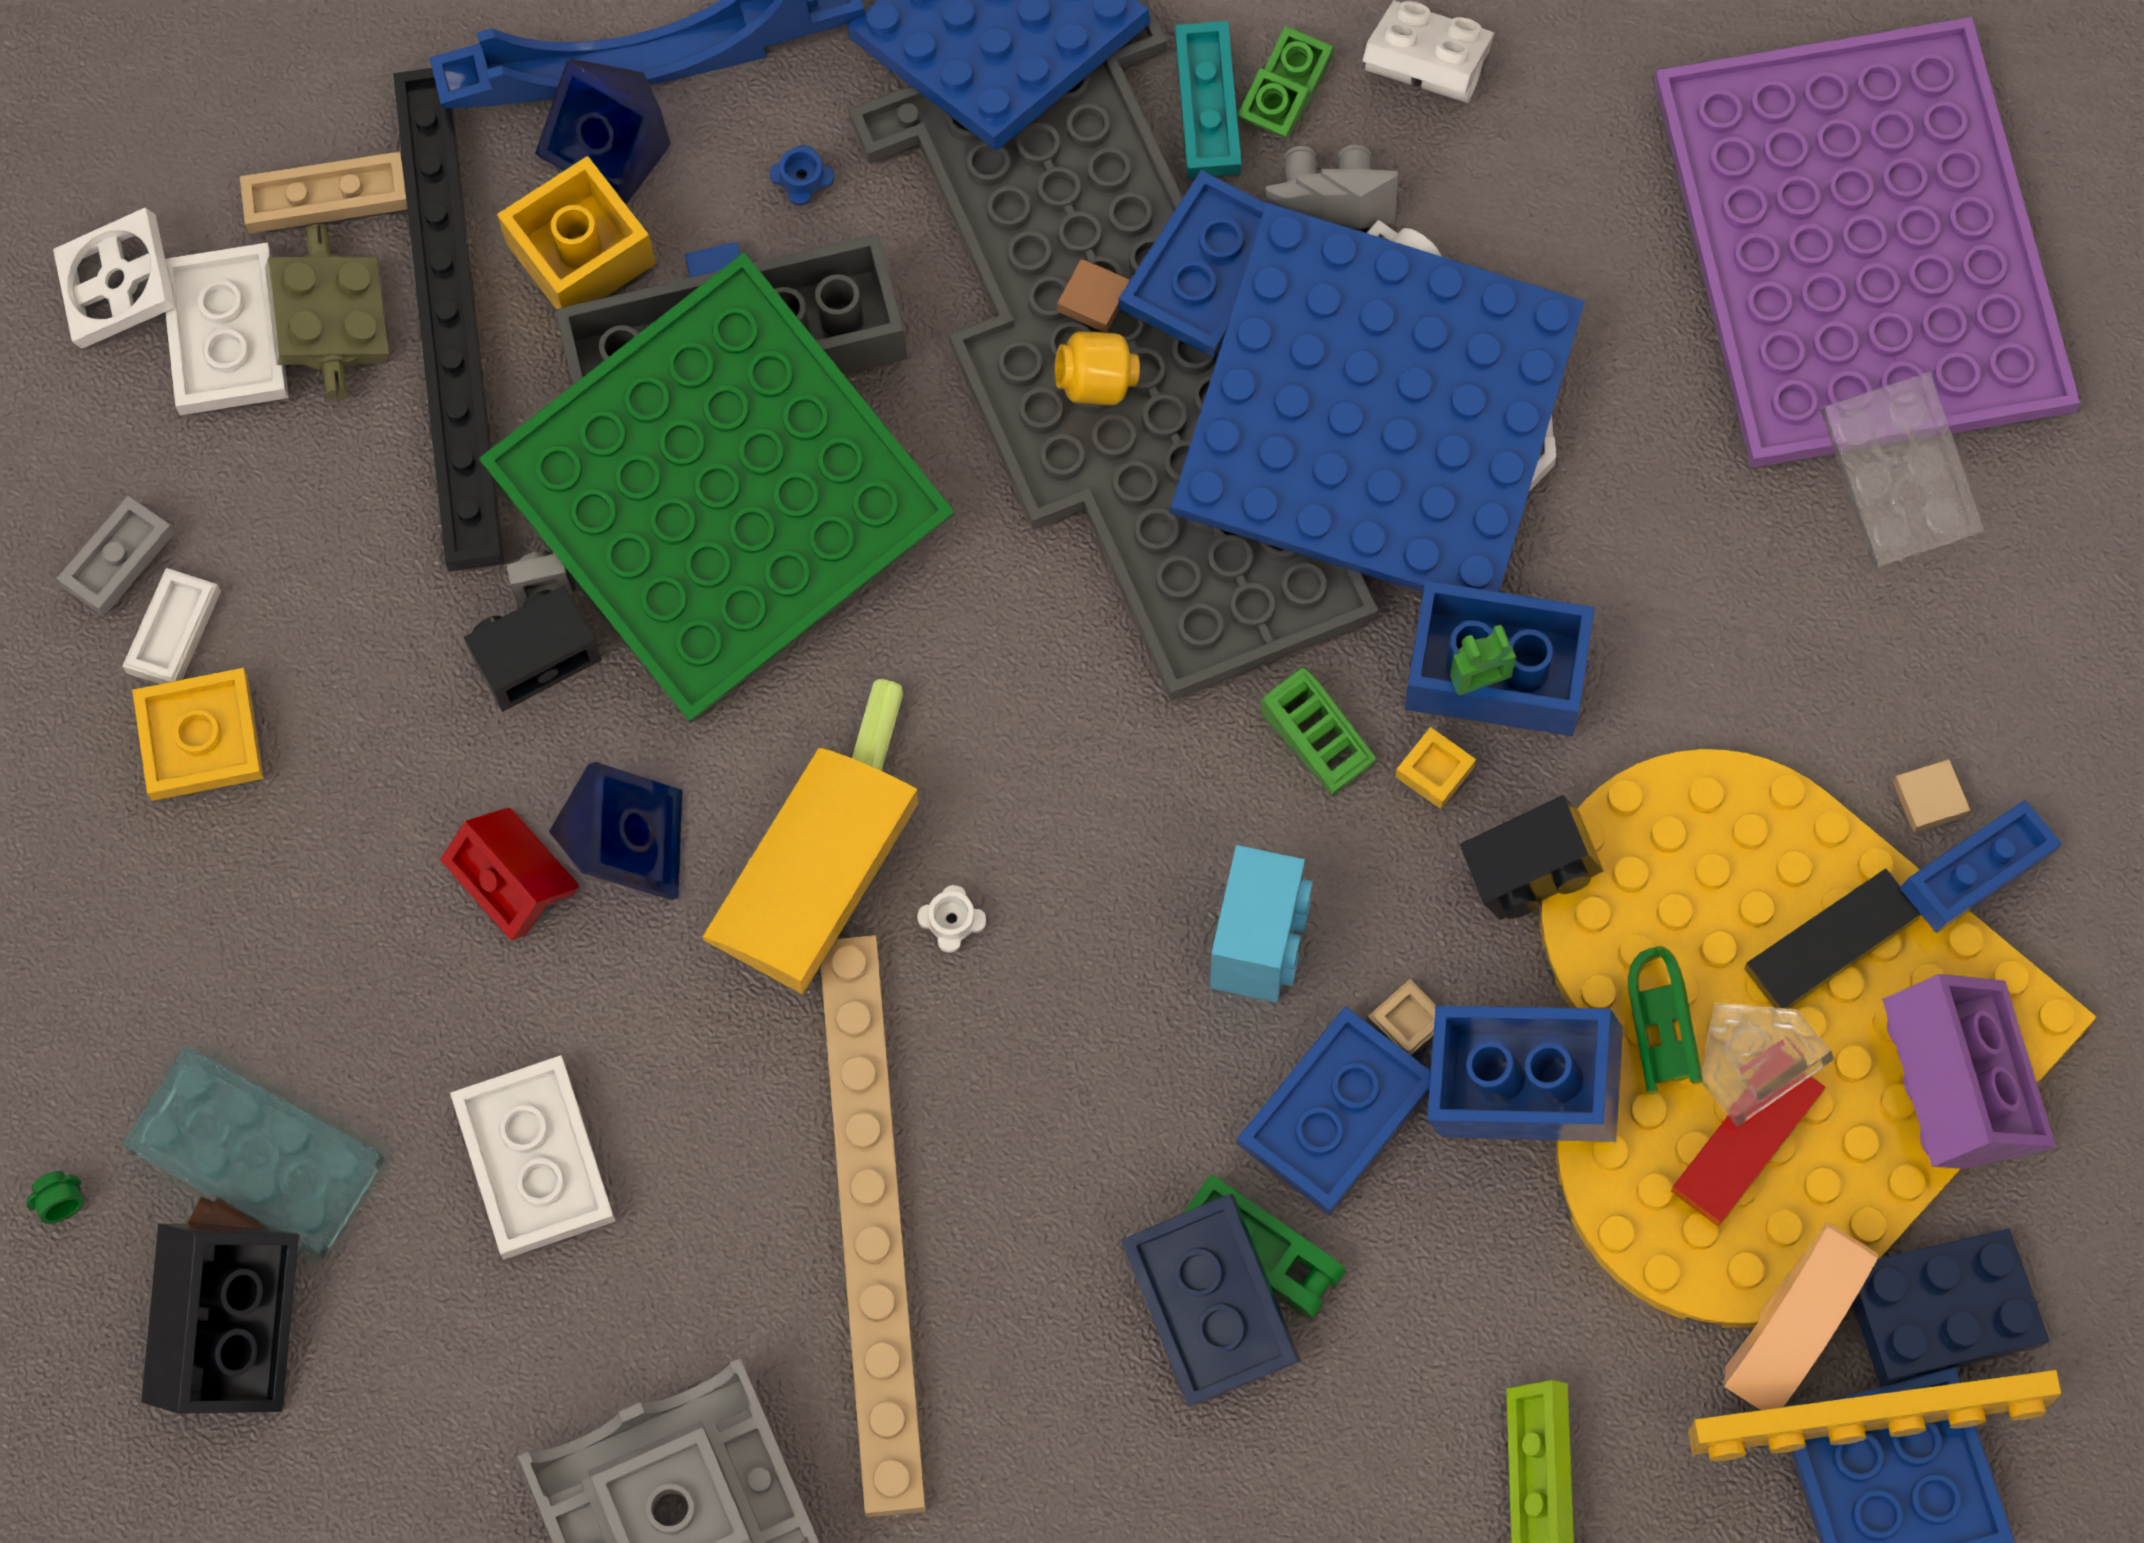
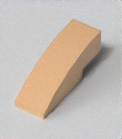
(1799, 1319)

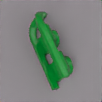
(1663, 1007)

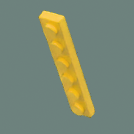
(1849, 1418)

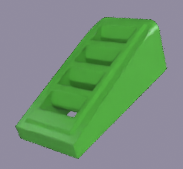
(1318, 701)

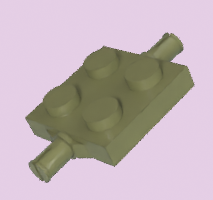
(326, 311)

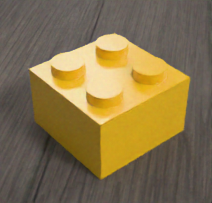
(577, 237)

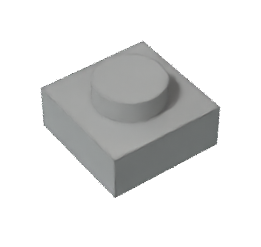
(537, 573)

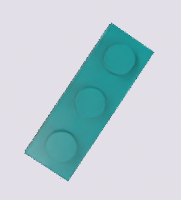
(1208, 99)

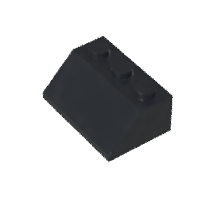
(219, 1319)

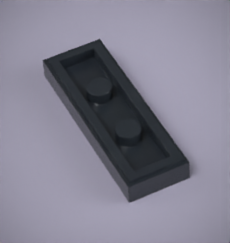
(1832, 941)

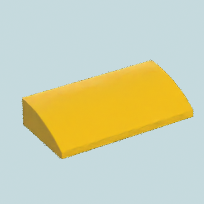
(812, 868)

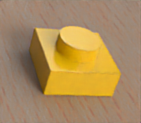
(1435, 768)

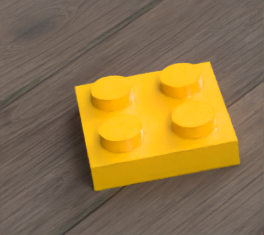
(197, 734)

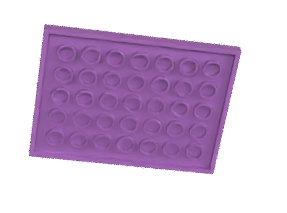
(1863, 234)

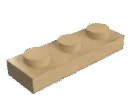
(323, 192)

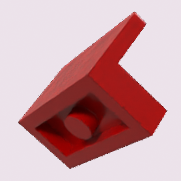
(507, 870)

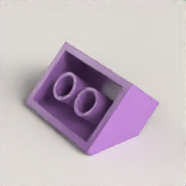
(1967, 1071)

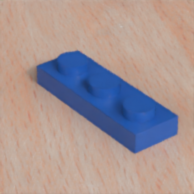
(1980, 866)

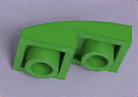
(1286, 82)

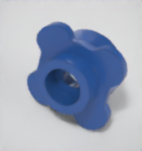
(801, 160)

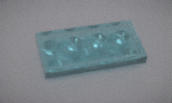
(253, 1151)

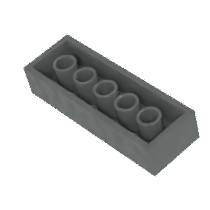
(833, 290)

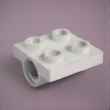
(1428, 47)

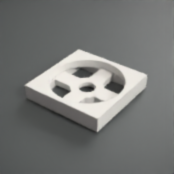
(125, 313)

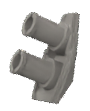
(1345, 196)

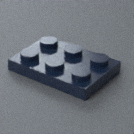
(1210, 1300)
(1948, 1307)

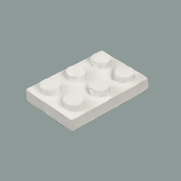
(222, 331)
(532, 1157)

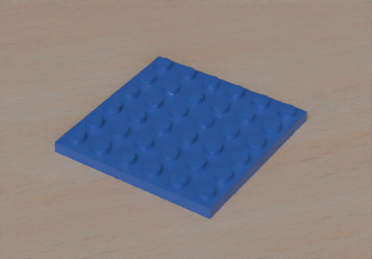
(1377, 405)

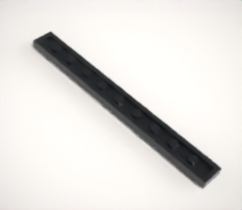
(448, 324)

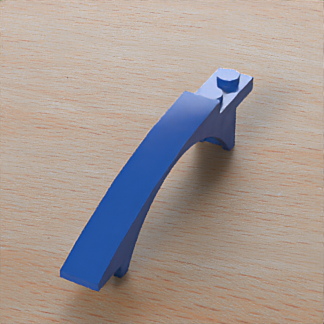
(723, 35)

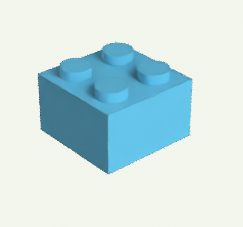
(1256, 924)

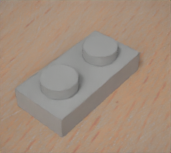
(115, 556)

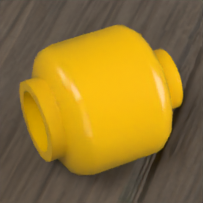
(1096, 368)

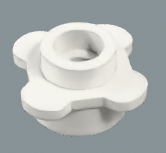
(951, 901)

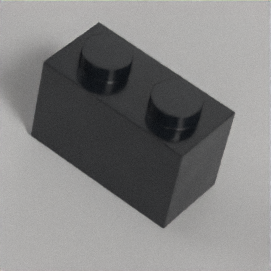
(532, 647)
(1532, 859)

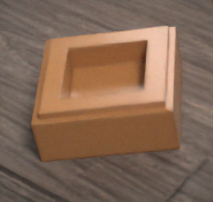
(1092, 295)

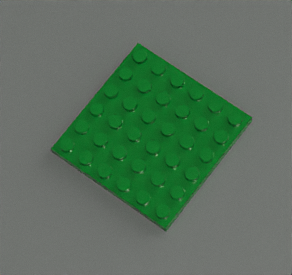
(717, 487)

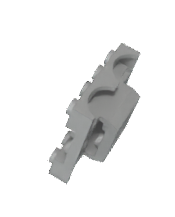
(614, 1476)

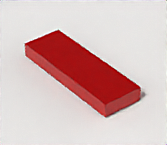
(1739, 1154)

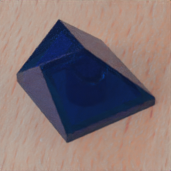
(608, 118)
(623, 830)

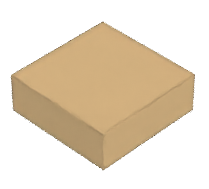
(1931, 796)
(1406, 1018)

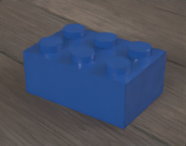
(1548, 667)
(1525, 1073)

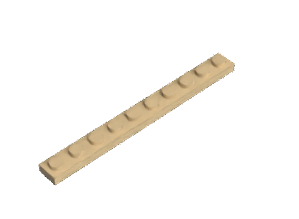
(872, 1230)

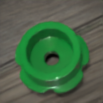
(55, 1197)

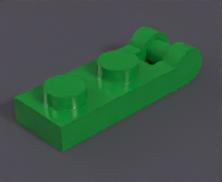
(1279, 1250)

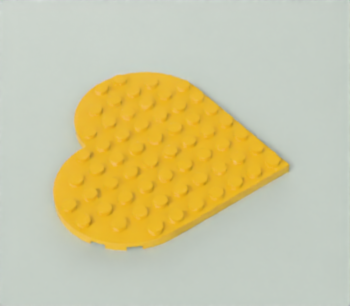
(1718, 866)

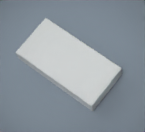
(171, 627)

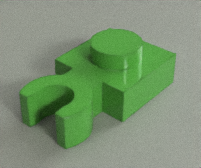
(1482, 661)

